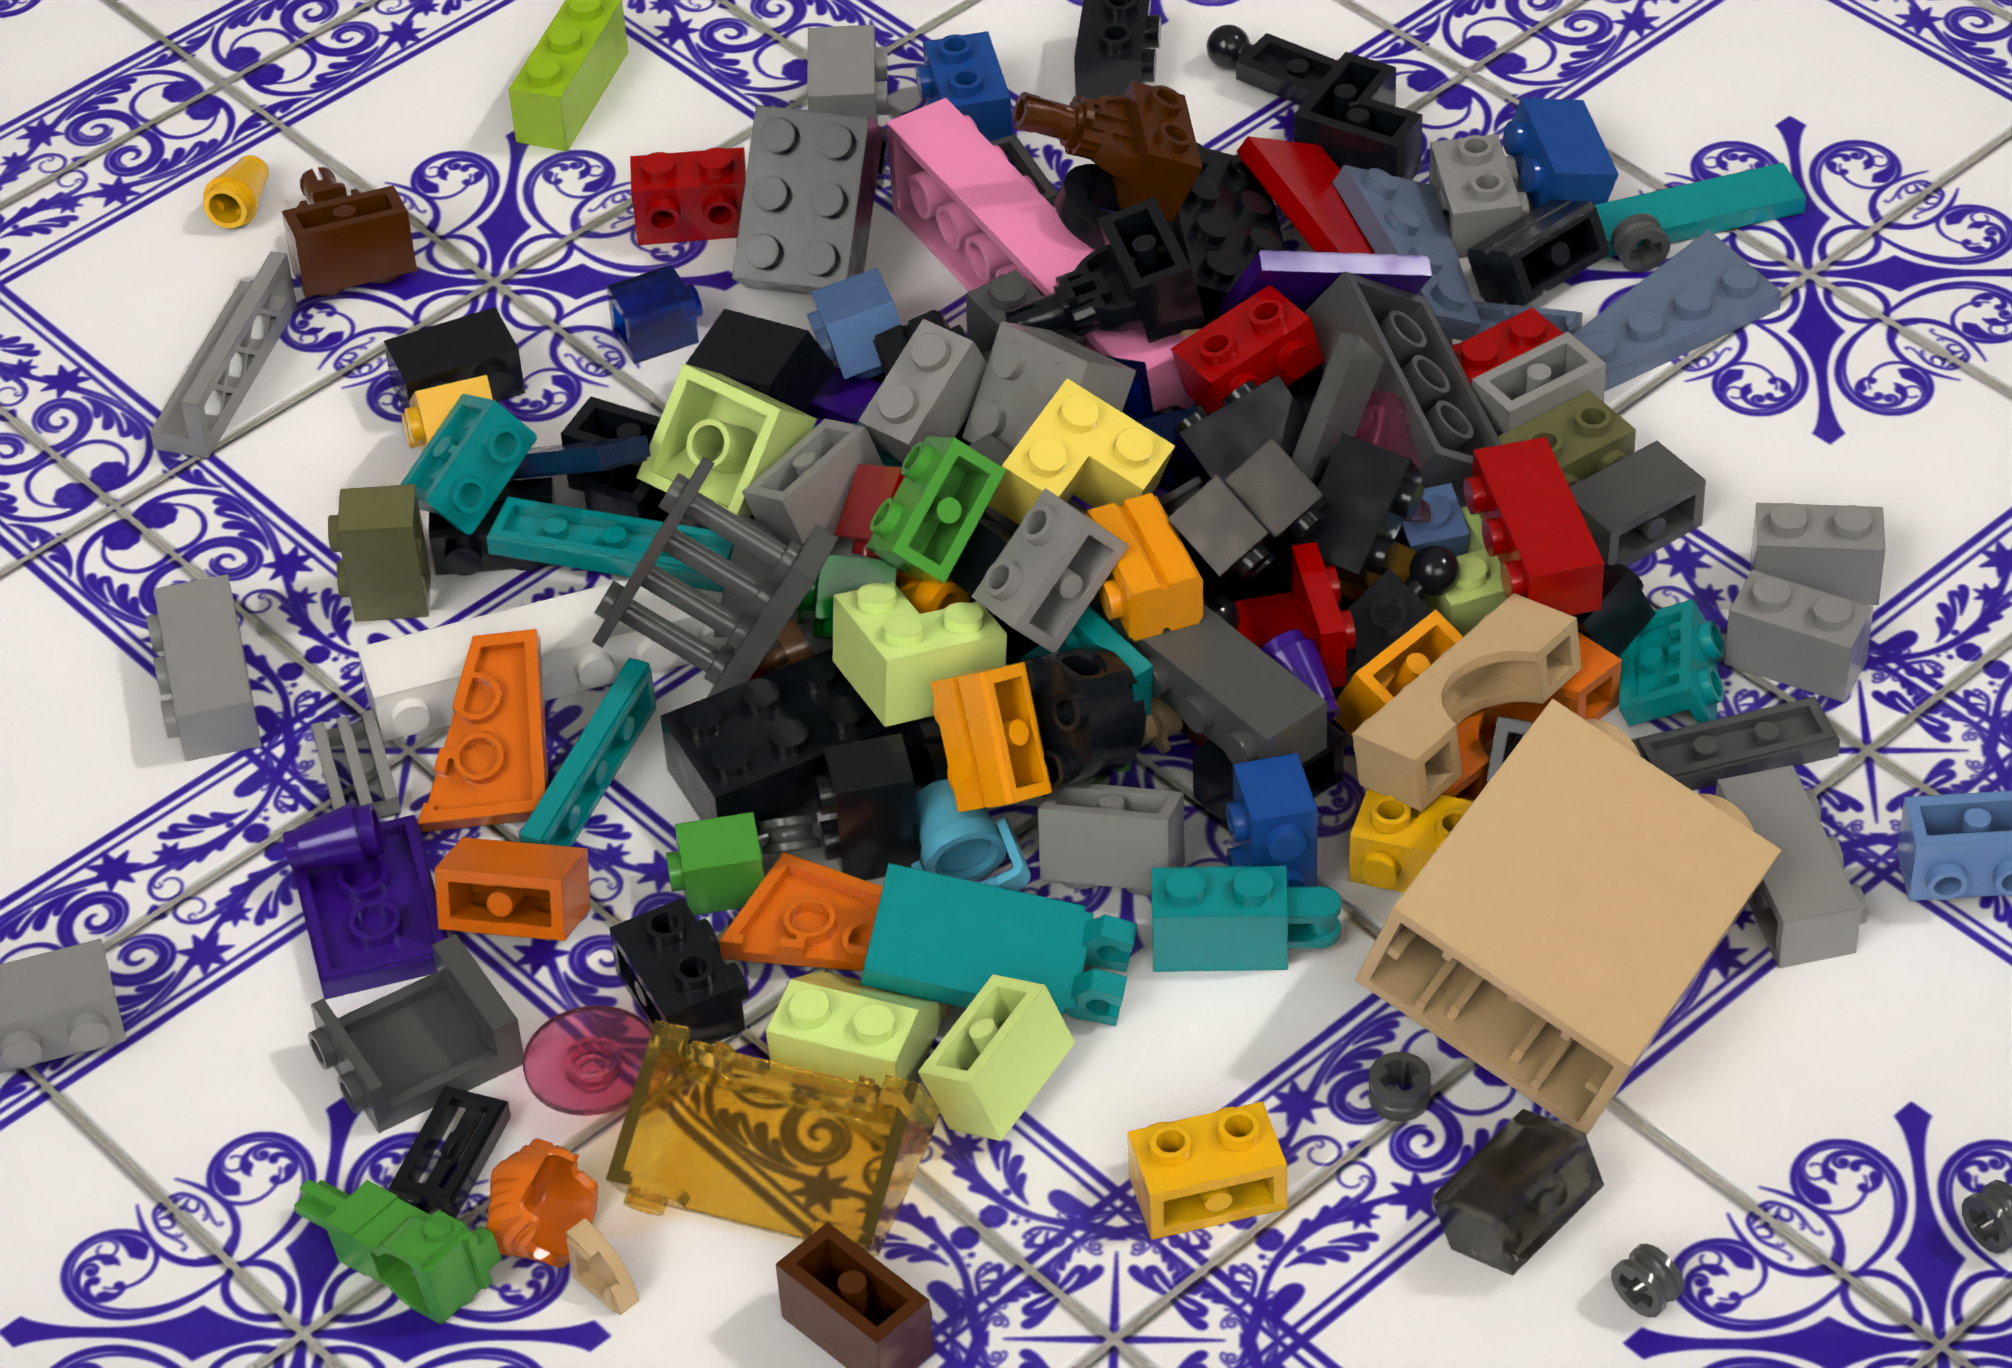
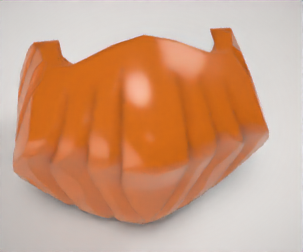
(537, 1200)

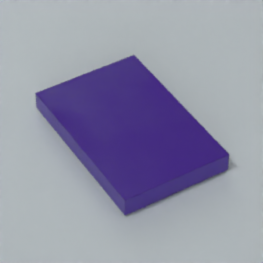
(1307, 275)
(375, 918)

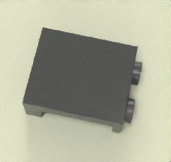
(419, 1040)

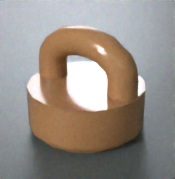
(791, 649)

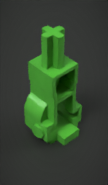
(420, 1257)

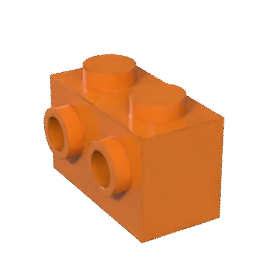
(512, 888)

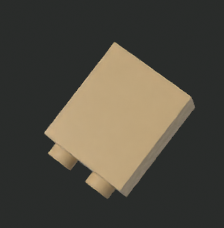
(1567, 914)

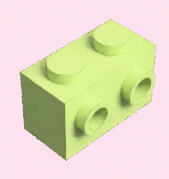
(996, 1057)

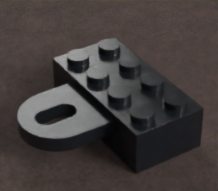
(1217, 227)

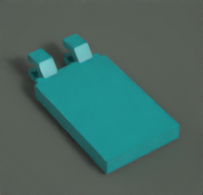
(951, 934)

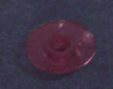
(586, 1059)

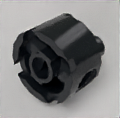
(1085, 712)

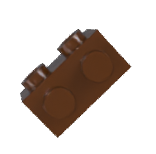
(853, 1304)

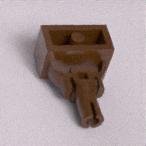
(1136, 138)
(346, 238)

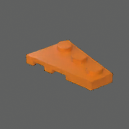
(497, 738)

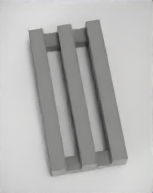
(348, 735)

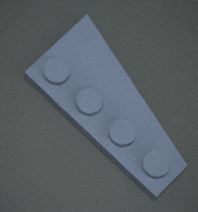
(1408, 220)

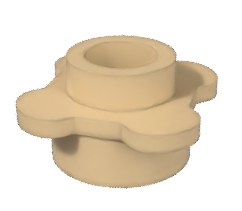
(1161, 724)

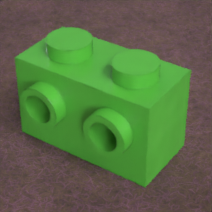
(934, 508)

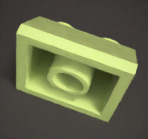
(727, 425)
(852, 1029)

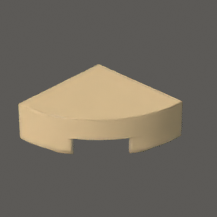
(600, 1268)

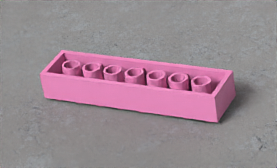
(992, 220)

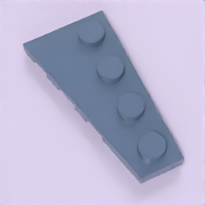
(1678, 309)

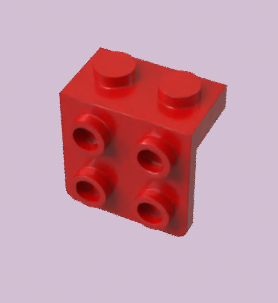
(1308, 607)

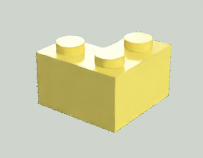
(1081, 451)

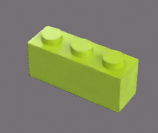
(568, 72)

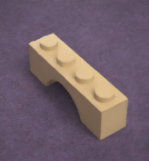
(1510, 656)

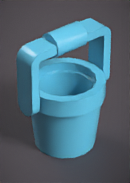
(965, 842)

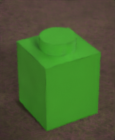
(716, 862)

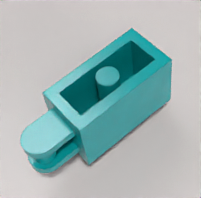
(1236, 918)

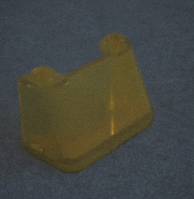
(768, 1141)

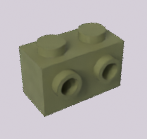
(1582, 435)
(382, 552)

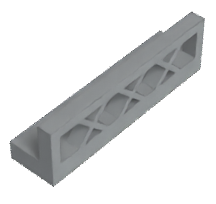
(227, 362)

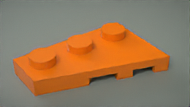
(805, 918)

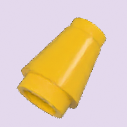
(236, 192)

